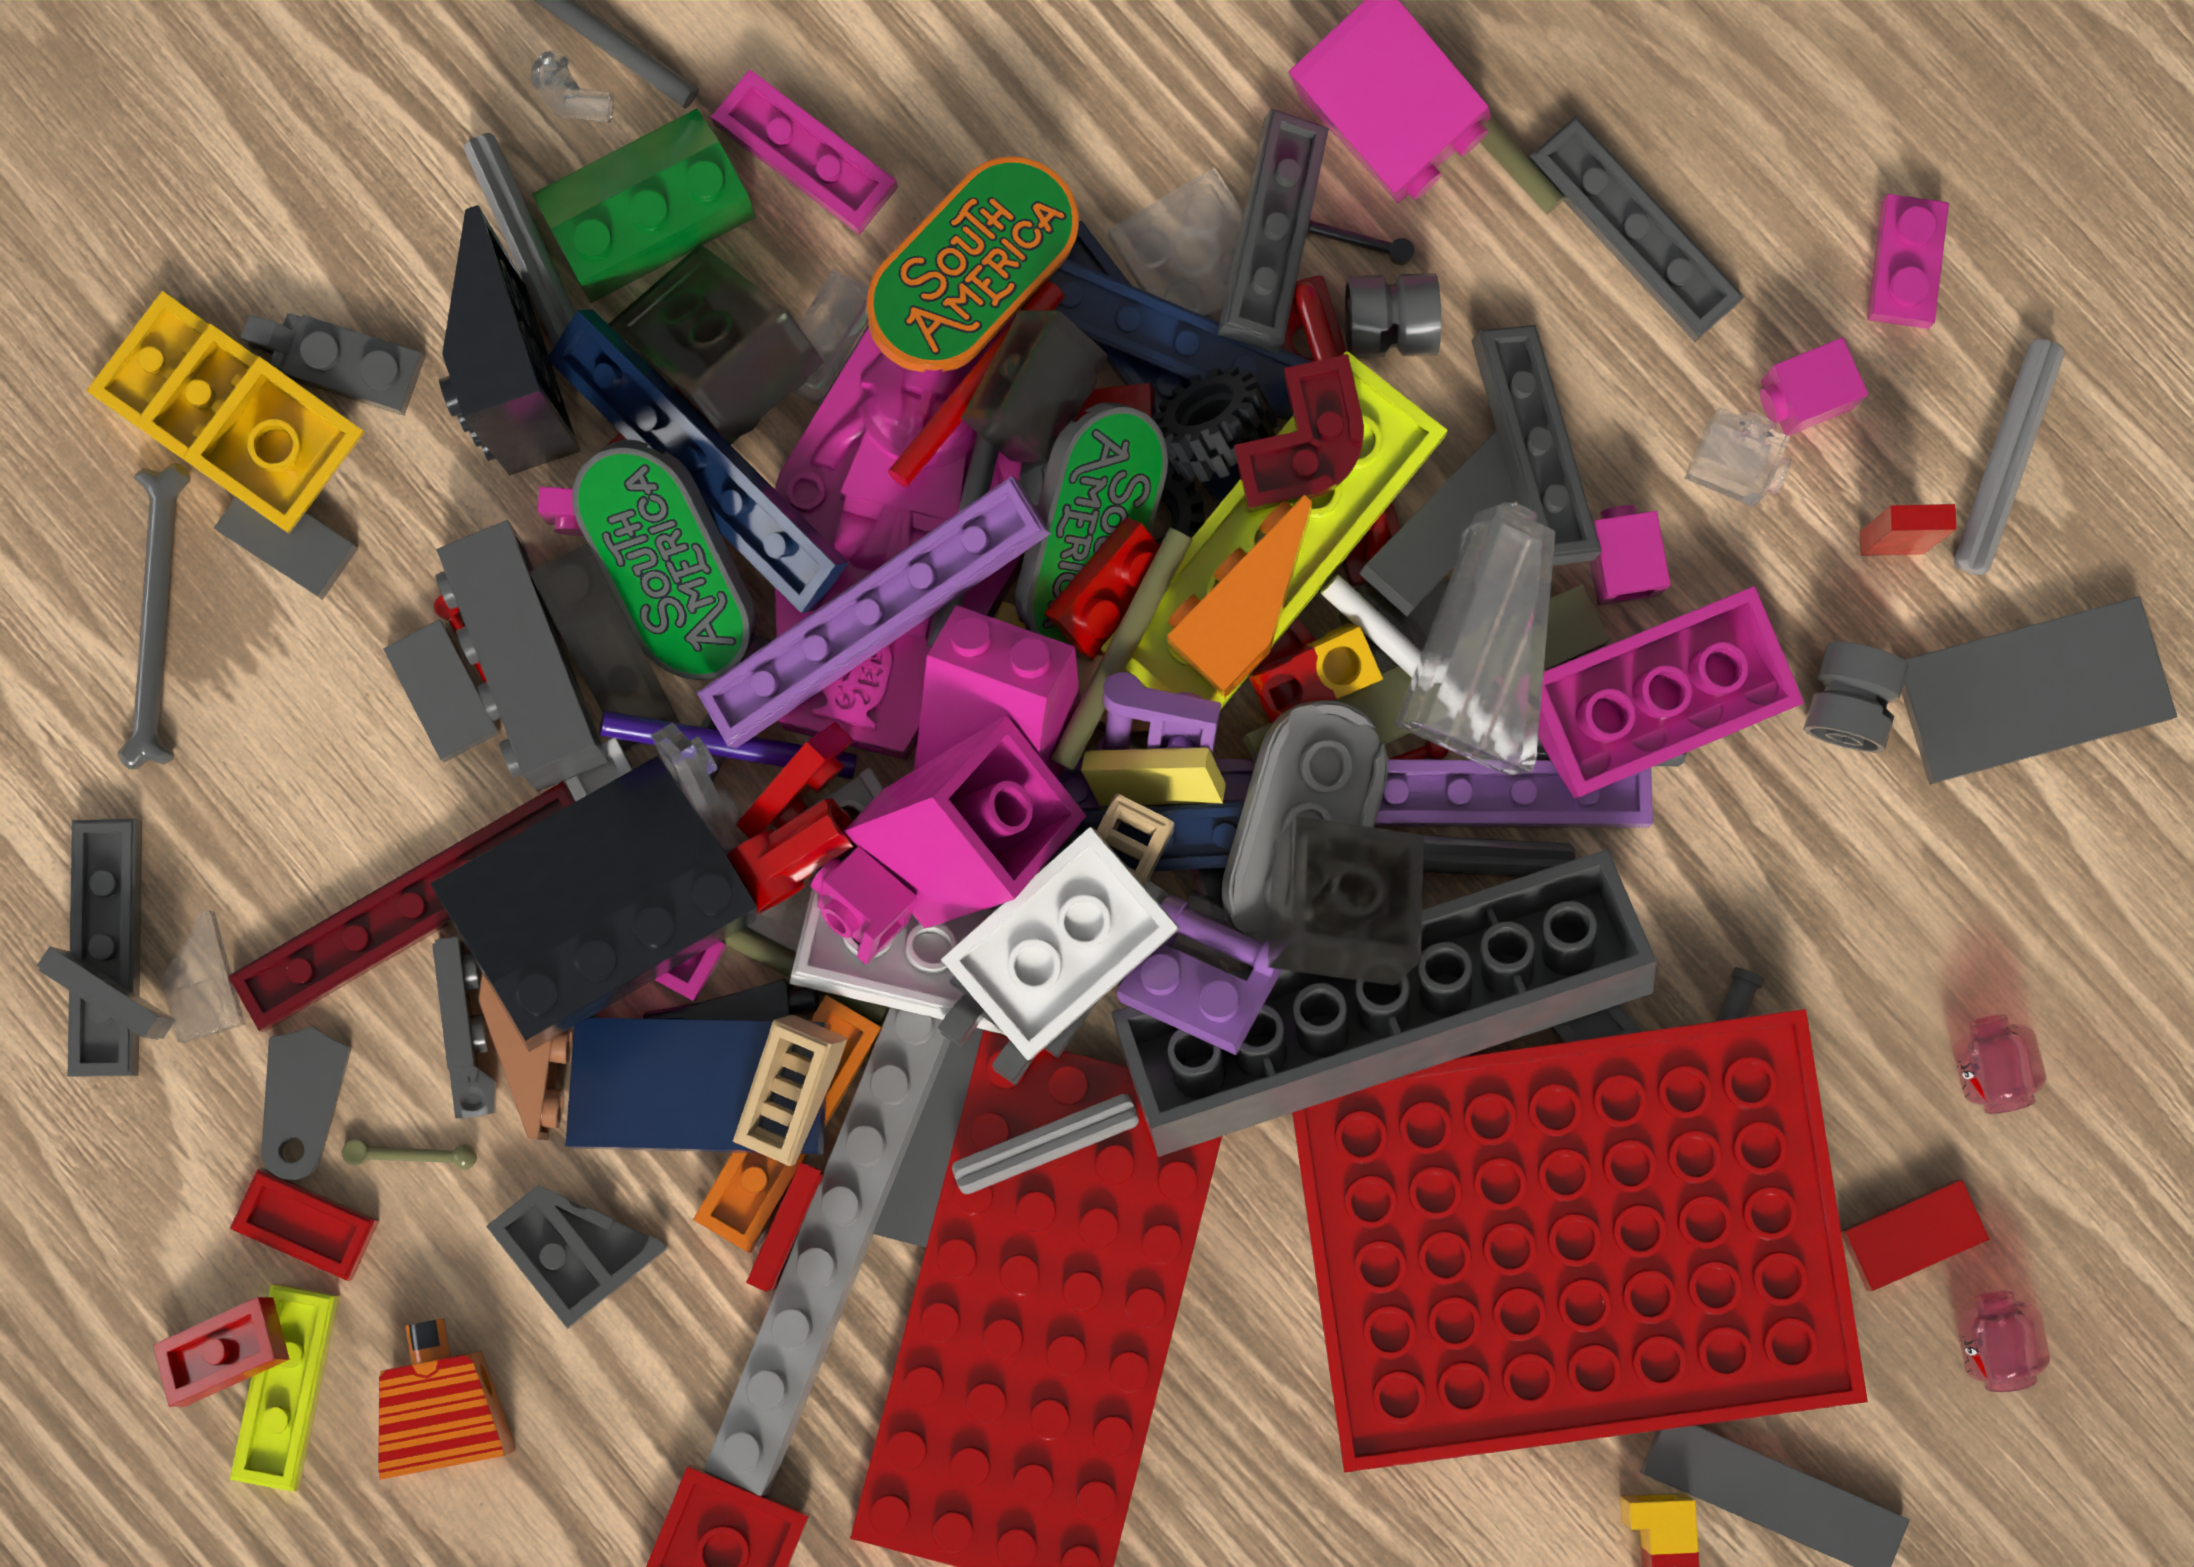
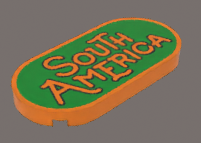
(971, 264)

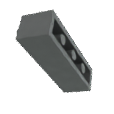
(520, 657)

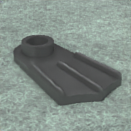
(301, 1098)

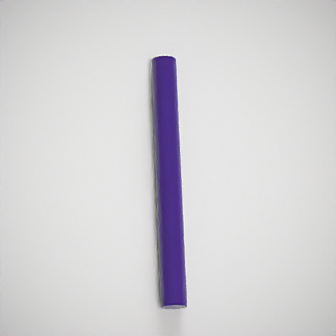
(754, 750)

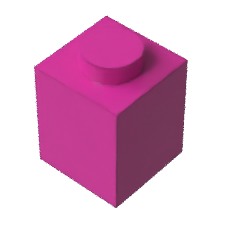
(1812, 387)
(1631, 556)

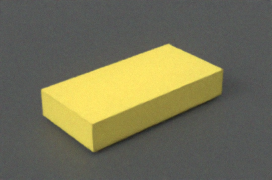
(1154, 776)

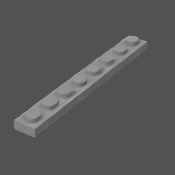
(828, 1252)

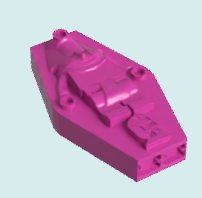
(845, 492)

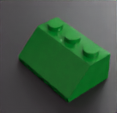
(645, 205)

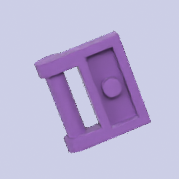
(1174, 718)
(1195, 993)

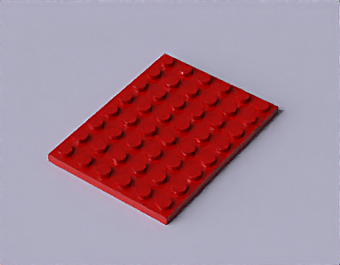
(1579, 1243)

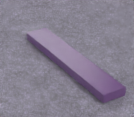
(874, 612)

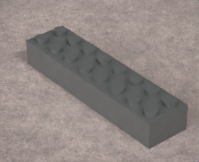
(1485, 976)

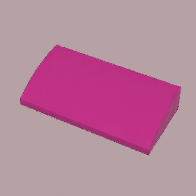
(1664, 693)

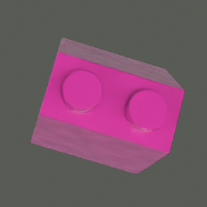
(1391, 97)
(992, 671)
(969, 824)

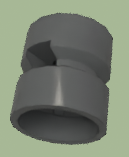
(1393, 315)
(1855, 697)

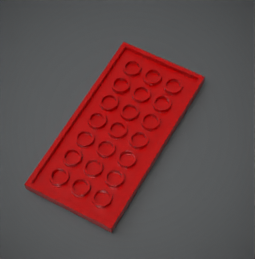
(1035, 1334)

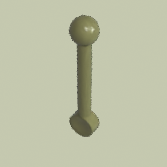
(358, 1152)

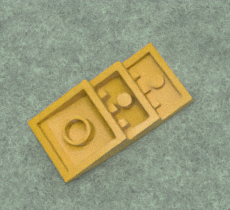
(225, 412)

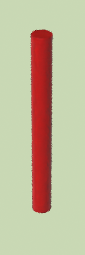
(949, 414)

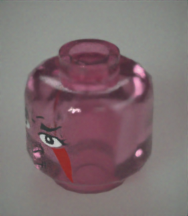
(1999, 1064)
(2003, 1342)

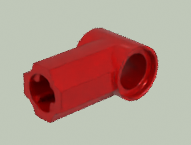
(780, 860)

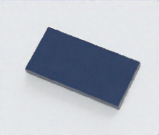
(671, 1085)

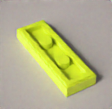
(285, 1397)

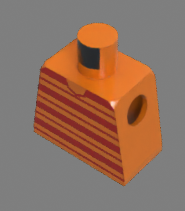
(438, 1408)

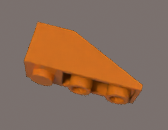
(1239, 617)

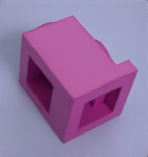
(863, 902)

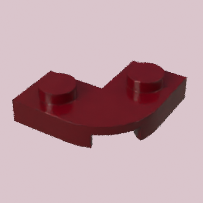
(1320, 449)

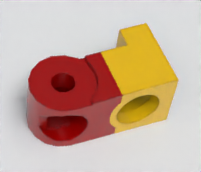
(1317, 672)
(1665, 1526)

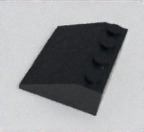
(499, 360)
(595, 902)

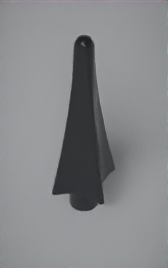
(754, 1004)

